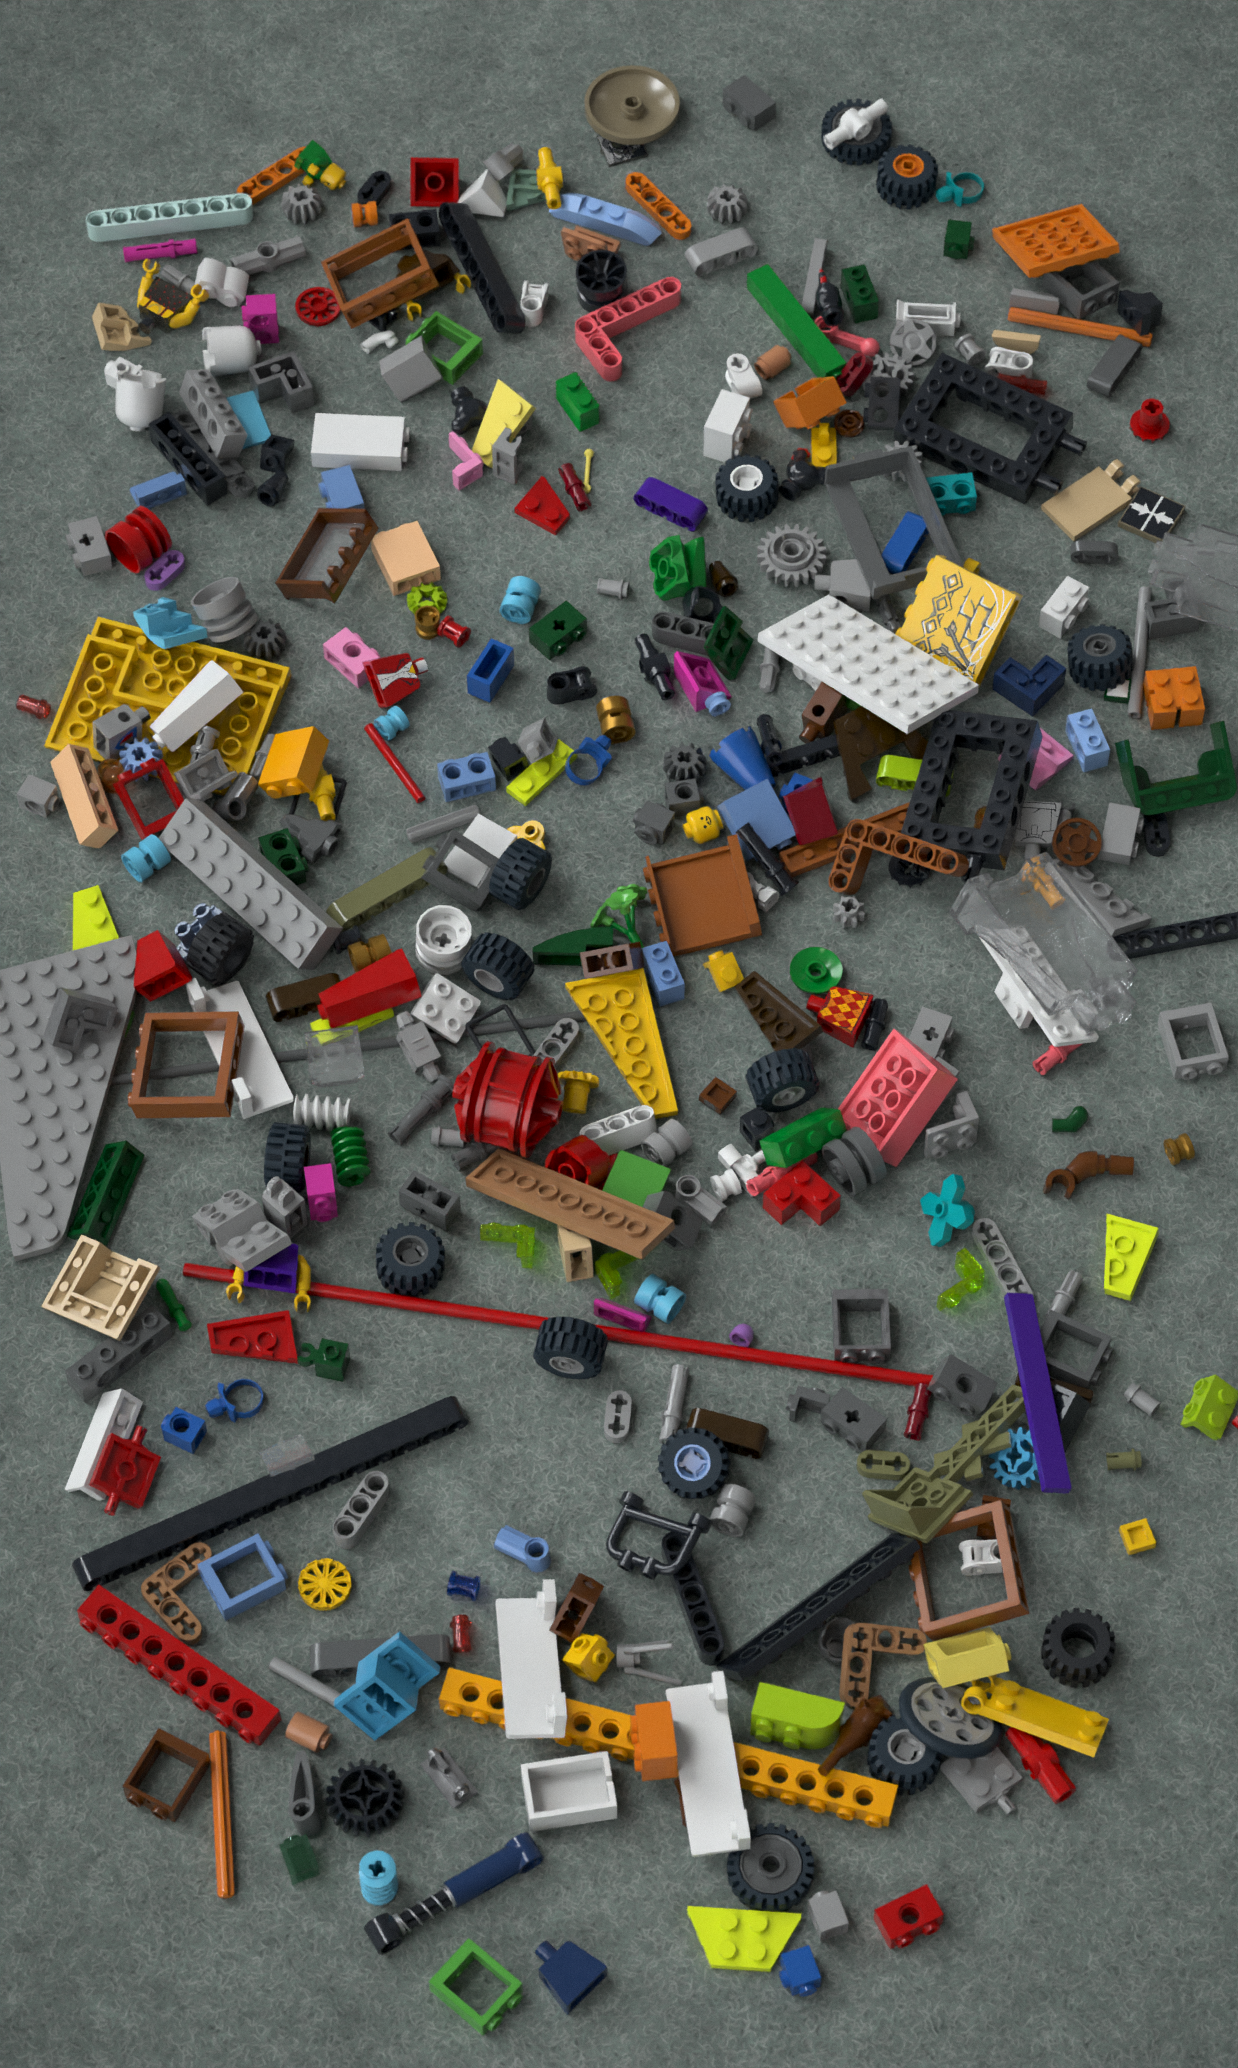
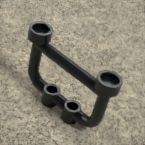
(650, 1566)

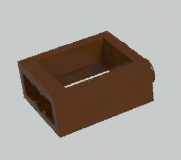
(178, 1749)

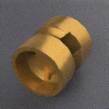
(615, 719)
(366, 954)

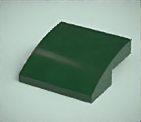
(728, 643)

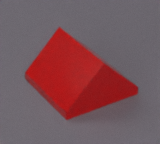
(434, 181)

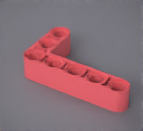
(597, 327)

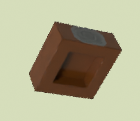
(717, 1095)

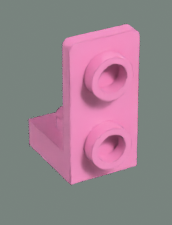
(471, 468)

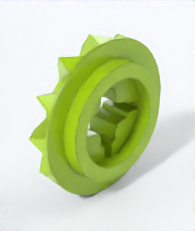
(438, 597)

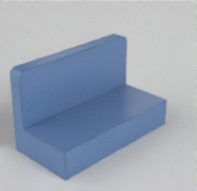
(159, 490)

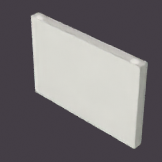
(486, 835)

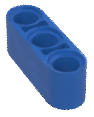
(904, 543)

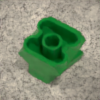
(678, 566)

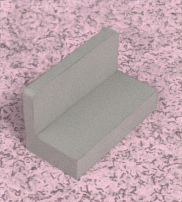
(1034, 301)

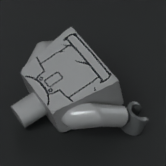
(1038, 824)

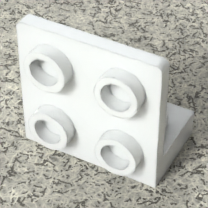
(445, 1008)

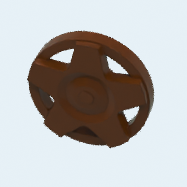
(1076, 842)

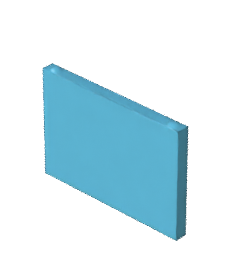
(251, 417)

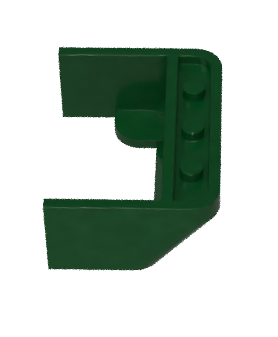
(1212, 784)

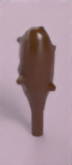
(857, 1730)

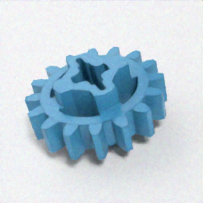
(1020, 1470)

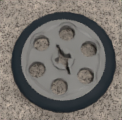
(948, 1718)

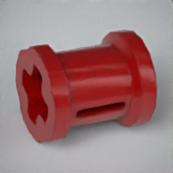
(454, 631)

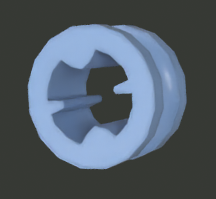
(717, 703)

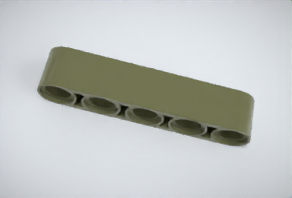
(382, 891)

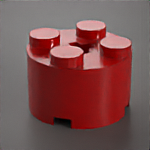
(580, 1160)

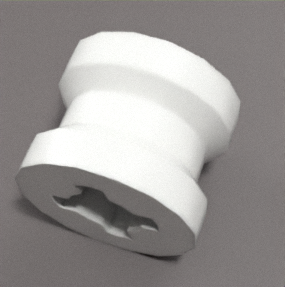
(725, 1185)

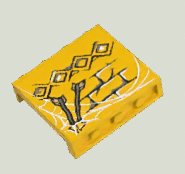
(959, 617)

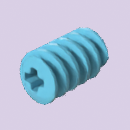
(378, 1877)

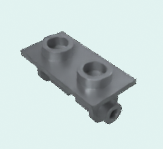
(448, 1777)

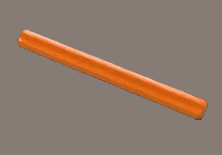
(1075, 325)
(222, 1814)

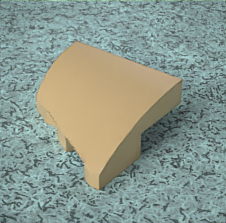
(116, 329)

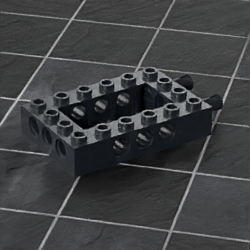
(1015, 479)
(987, 847)

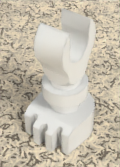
(763, 894)

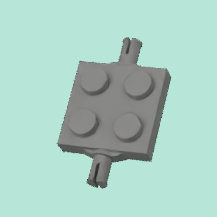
(983, 1780)

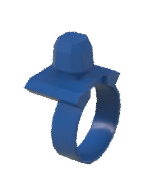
(597, 750)
(217, 1406)

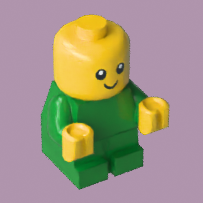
(320, 166)

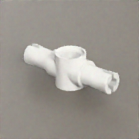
(855, 124)

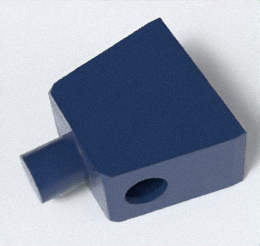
(569, 1973)

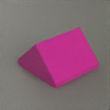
(697, 678)

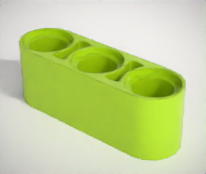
(900, 772)

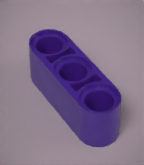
(670, 502)

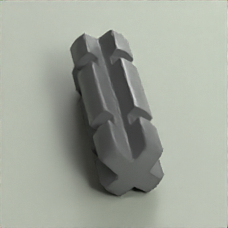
(888, 613)

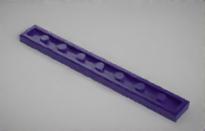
(1037, 1393)

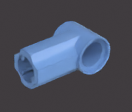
(522, 1547)

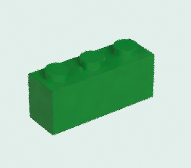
(803, 1137)

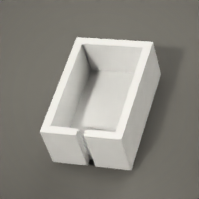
(569, 1791)

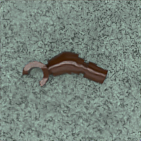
(1088, 1165)

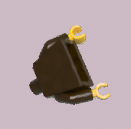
(443, 269)

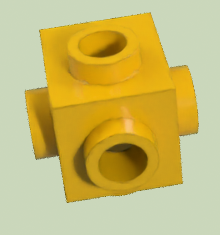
(588, 1656)

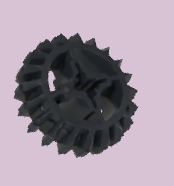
(376, 1796)

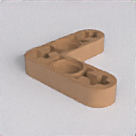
(169, 1587)
(869, 1644)

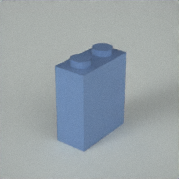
(764, 813)

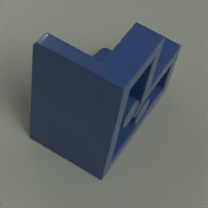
(1027, 687)

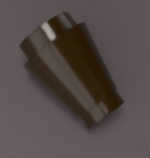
(722, 579)

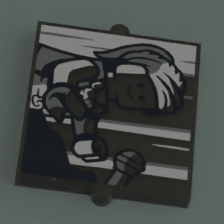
(620, 153)

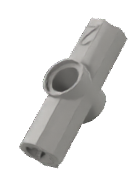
(269, 256)

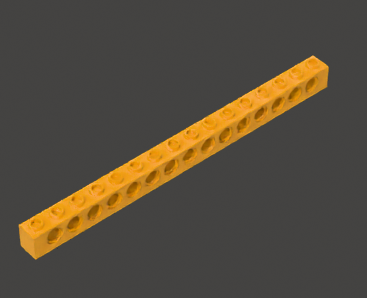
(768, 1764)

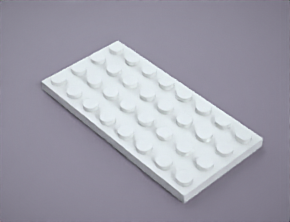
(868, 663)

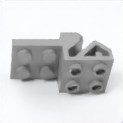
(240, 1230)

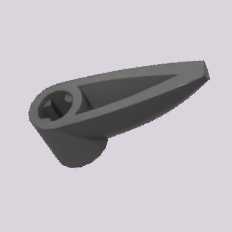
(302, 1798)

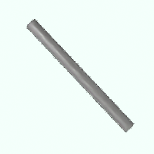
(1139, 654)

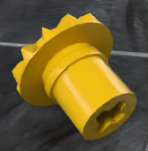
(576, 1090)

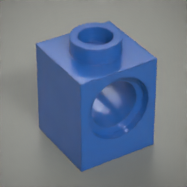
(186, 1440)

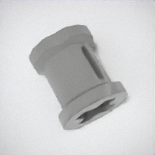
(969, 349)

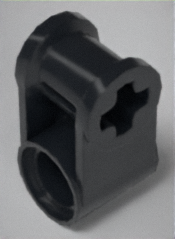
(570, 685)

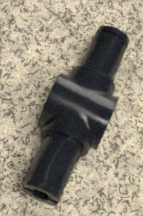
(655, 666)

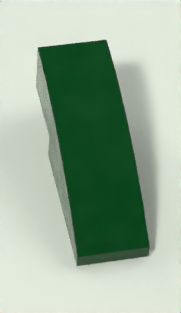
(566, 948)

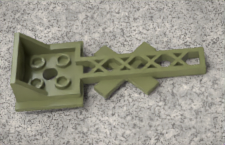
(923, 1500)

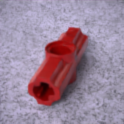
(1042, 1763)

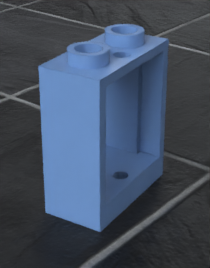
(252, 1597)

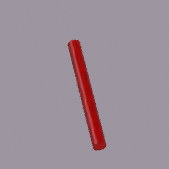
(394, 763)

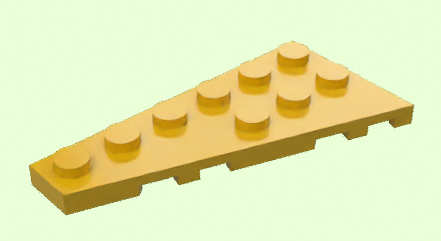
(625, 1023)

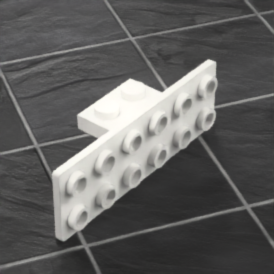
(1023, 1006)

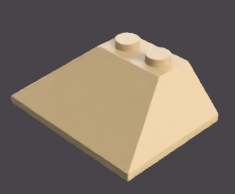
(100, 1288)

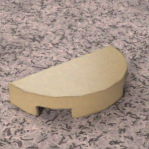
(1016, 341)

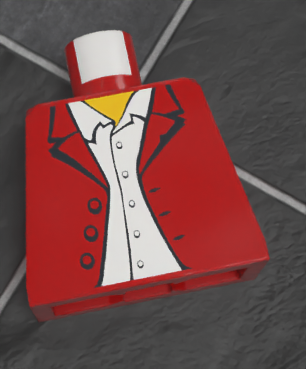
(394, 677)

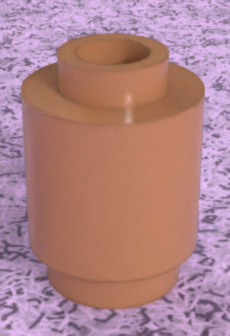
(773, 362)

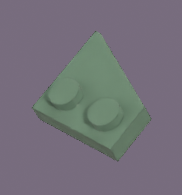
(523, 189)

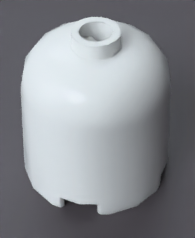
(229, 349)
(139, 398)

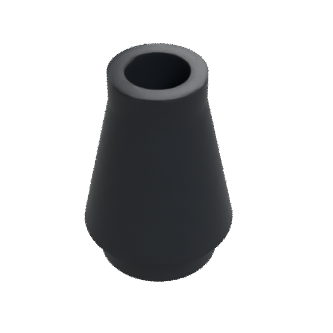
(272, 489)

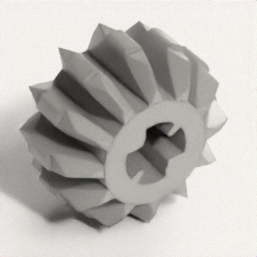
(301, 203)
(727, 203)

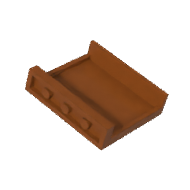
(703, 899)

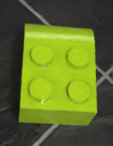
(795, 1718)

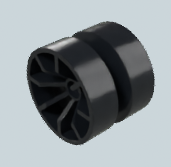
(600, 279)

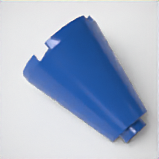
(743, 759)

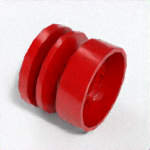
(138, 539)

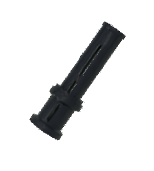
(774, 869)

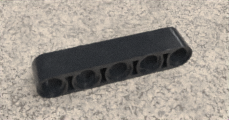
(694, 1611)

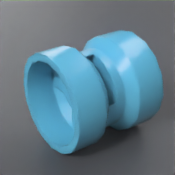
(391, 723)

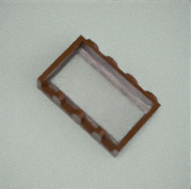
(327, 554)

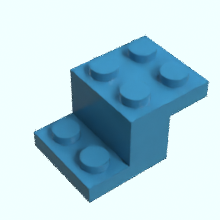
(387, 1686)

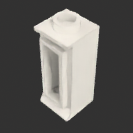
(939, 317)

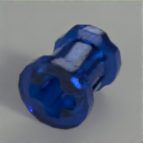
(463, 1585)

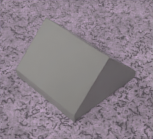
(410, 369)

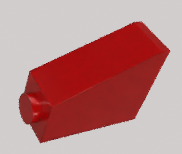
(158, 966)

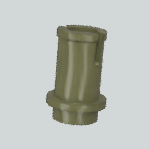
(1124, 1460)

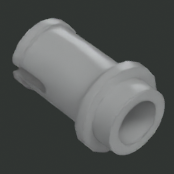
(613, 587)
(446, 1137)
(1141, 1399)

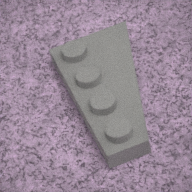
(1111, 911)

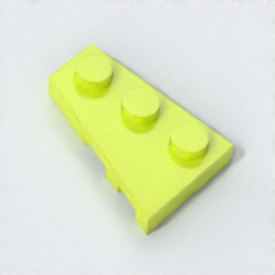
(91, 919)
(1126, 1254)

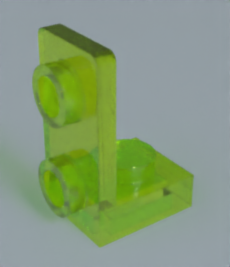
(519, 1234)
(608, 1275)
(972, 1281)

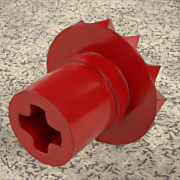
(1150, 421)

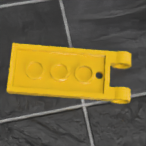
(1037, 1714)

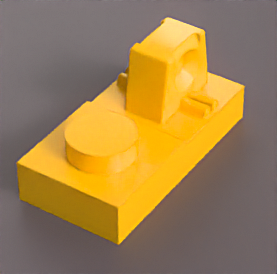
(823, 445)

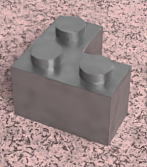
(284, 378)

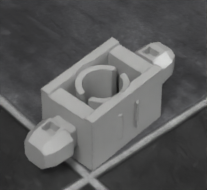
(537, 740)
(418, 1046)

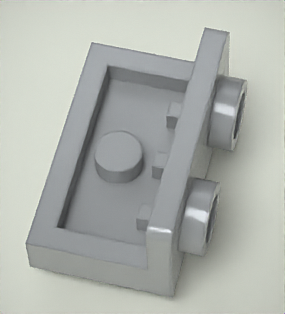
(204, 776)

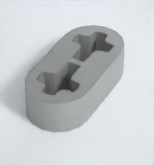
(611, 1416)

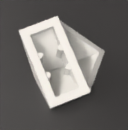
(485, 196)

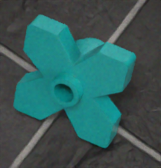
(948, 1210)

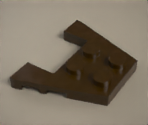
(864, 736)

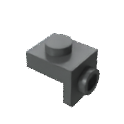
(808, 1399)

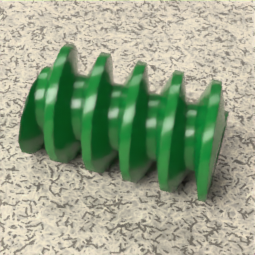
(350, 1155)

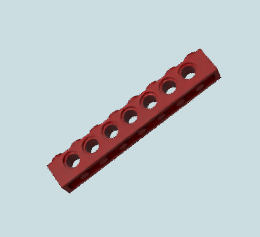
(103, 1604)

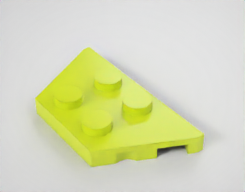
(742, 1937)

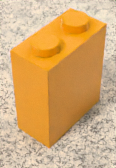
(293, 762)

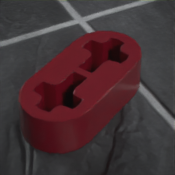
(854, 374)

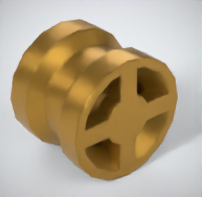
(1179, 1149)

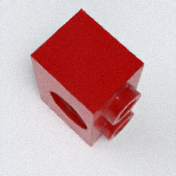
(917, 1903)

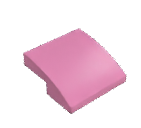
(1050, 760)

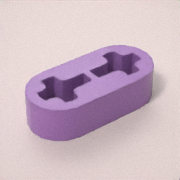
(164, 570)

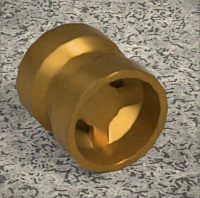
(427, 622)

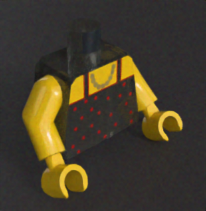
(164, 304)

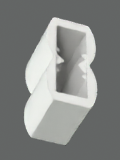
(222, 282)

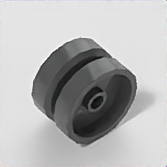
(854, 1161)

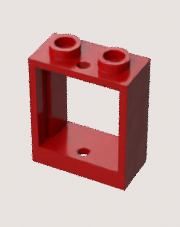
(169, 784)

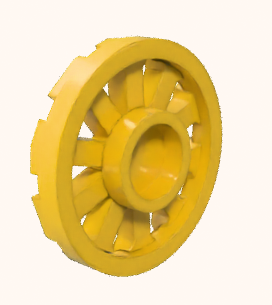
(324, 1584)

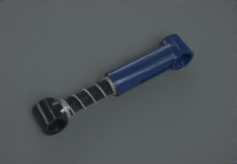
(516, 1857)

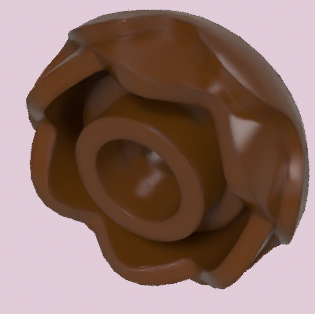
(849, 423)

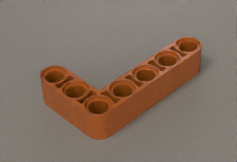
(894, 846)

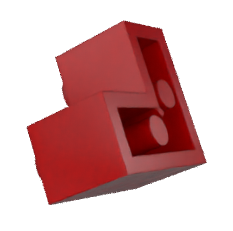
(801, 1190)

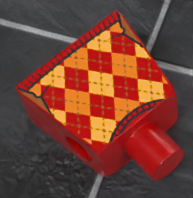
(842, 1013)

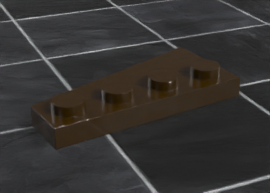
(776, 1016)

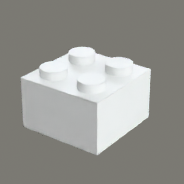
(727, 426)

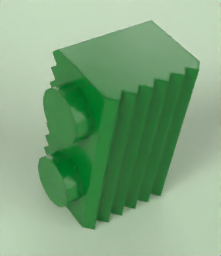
(577, 401)

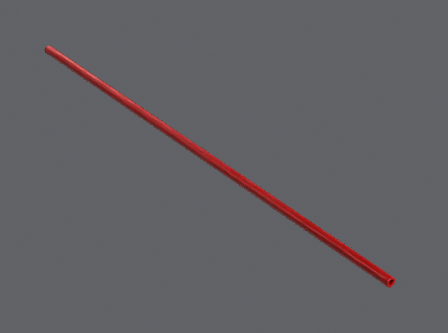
(613, 1333)

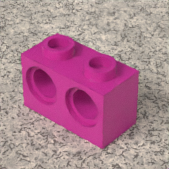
(262, 317)
(321, 1192)

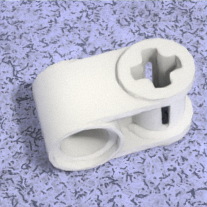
(533, 302)
(1009, 363)
(742, 377)
(984, 1557)

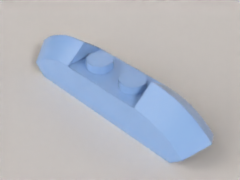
(607, 218)

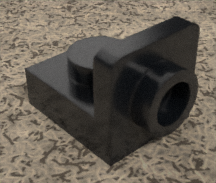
(275, 452)

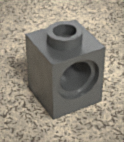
(677, 790)

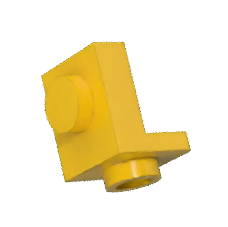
(724, 970)

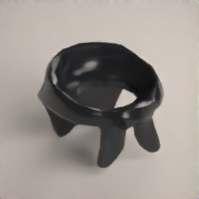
(692, 597)

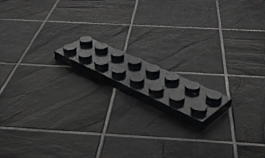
(817, 1607)

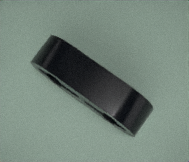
(370, 187)
(1161, 832)

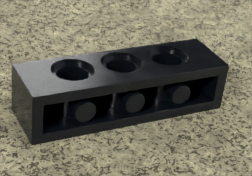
(188, 458)

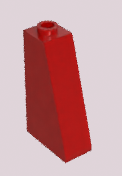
(370, 990)

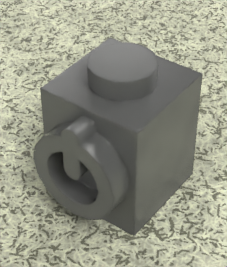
(653, 823)

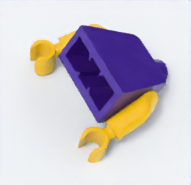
(281, 1272)

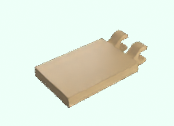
(1091, 500)

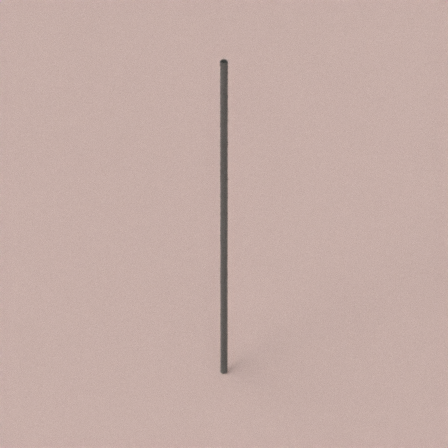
(366, 1045)

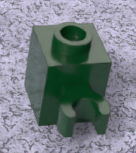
(329, 1359)

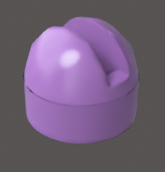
(744, 1332)

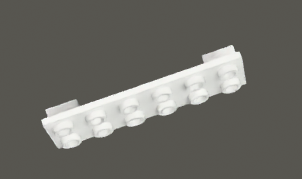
(259, 1079)
(530, 1666)
(708, 1768)

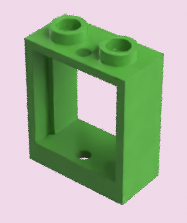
(469, 353)
(455, 1966)

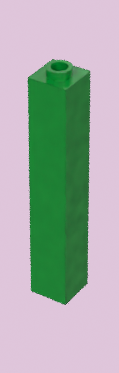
(794, 323)

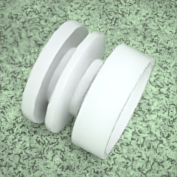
(441, 927)

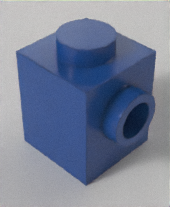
(800, 1972)

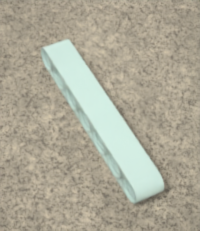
(169, 217)

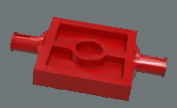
(125, 1470)

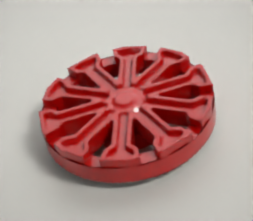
(317, 306)

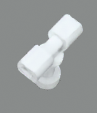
(744, 1165)

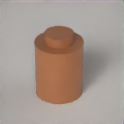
(308, 1732)

